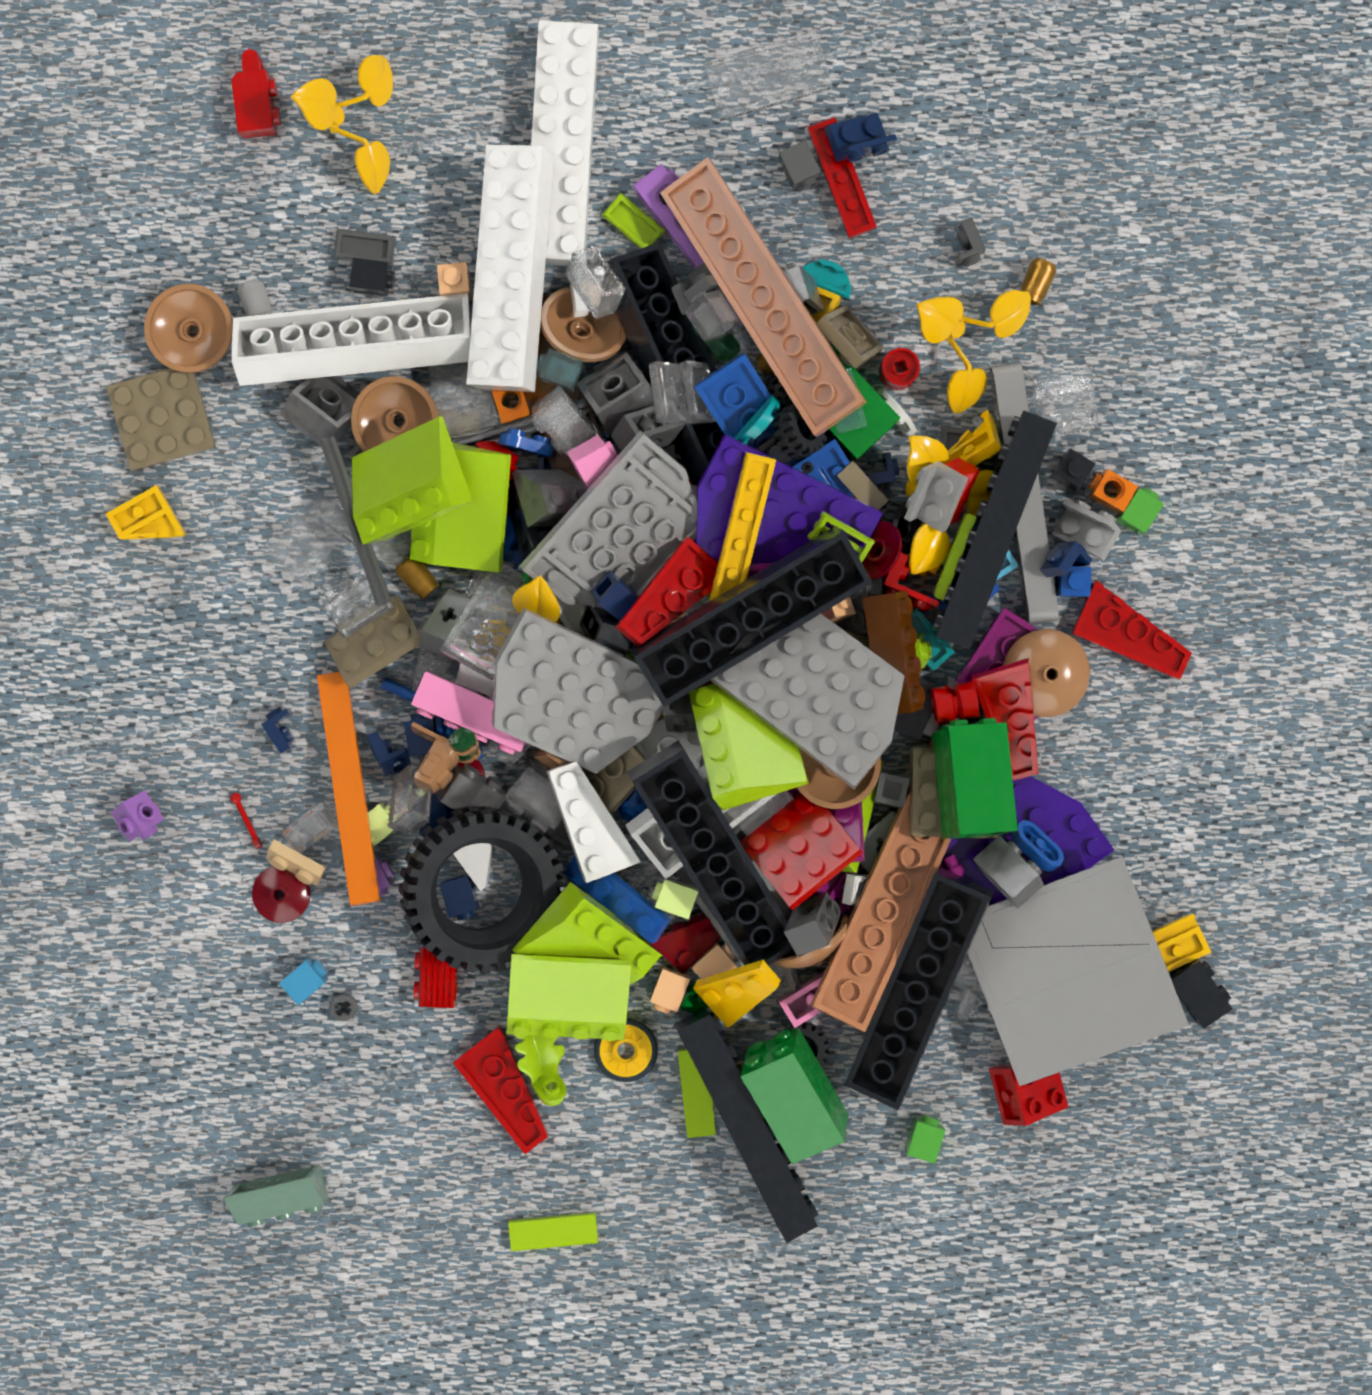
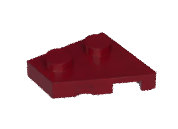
(687, 941)

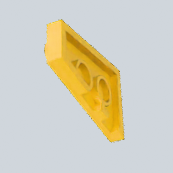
(737, 990)

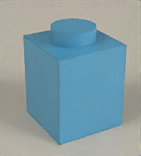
(305, 980)

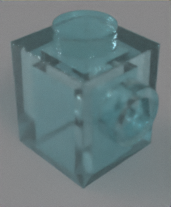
(559, 369)

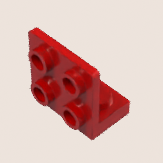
(899, 573)
(1027, 1102)

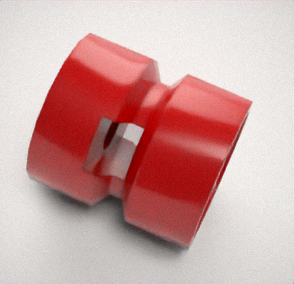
(899, 369)
(954, 703)

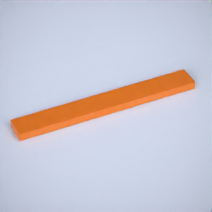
(348, 790)

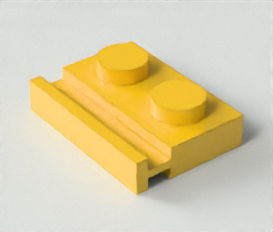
(1181, 942)

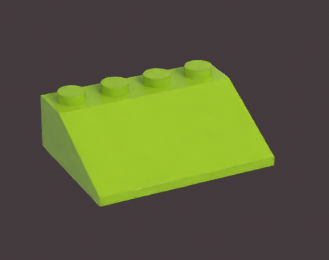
(407, 482)
(475, 532)
(742, 751)
(586, 929)
(568, 997)

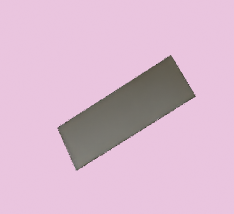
(862, 486)

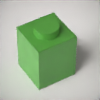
(1141, 511)
(925, 1138)

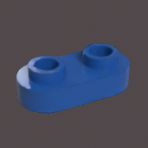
(516, 440)
(1037, 846)

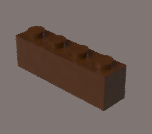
(894, 641)

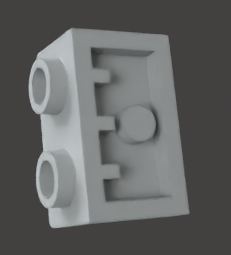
(936, 496)
(1091, 530)

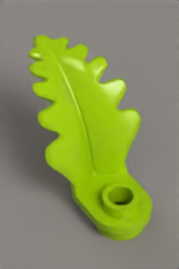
(541, 1065)

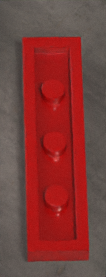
(842, 184)

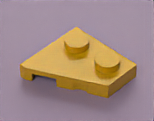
(146, 517)

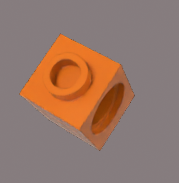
(509, 415)
(1124, 488)

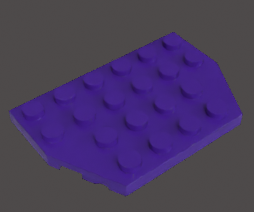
(790, 508)
(1058, 817)

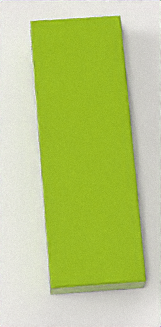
(956, 550)
(696, 1099)
(553, 1231)

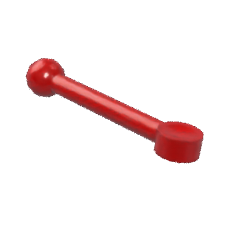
(236, 799)

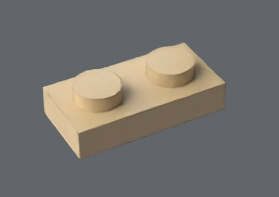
(303, 867)

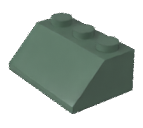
(277, 1196)

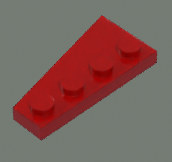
(672, 591)
(1121, 629)
(1007, 696)
(501, 1086)

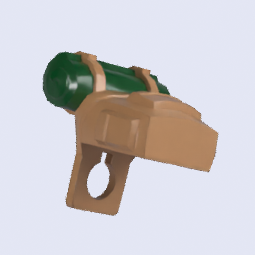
(444, 756)

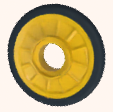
(629, 1068)

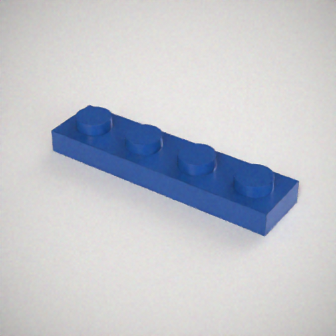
(623, 902)

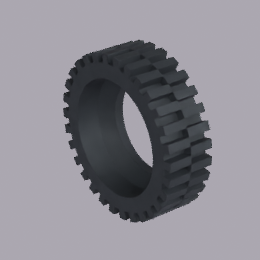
(488, 945)

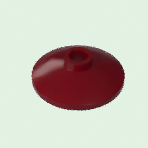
(884, 551)
(295, 899)

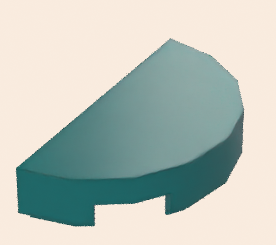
(830, 277)
(759, 421)

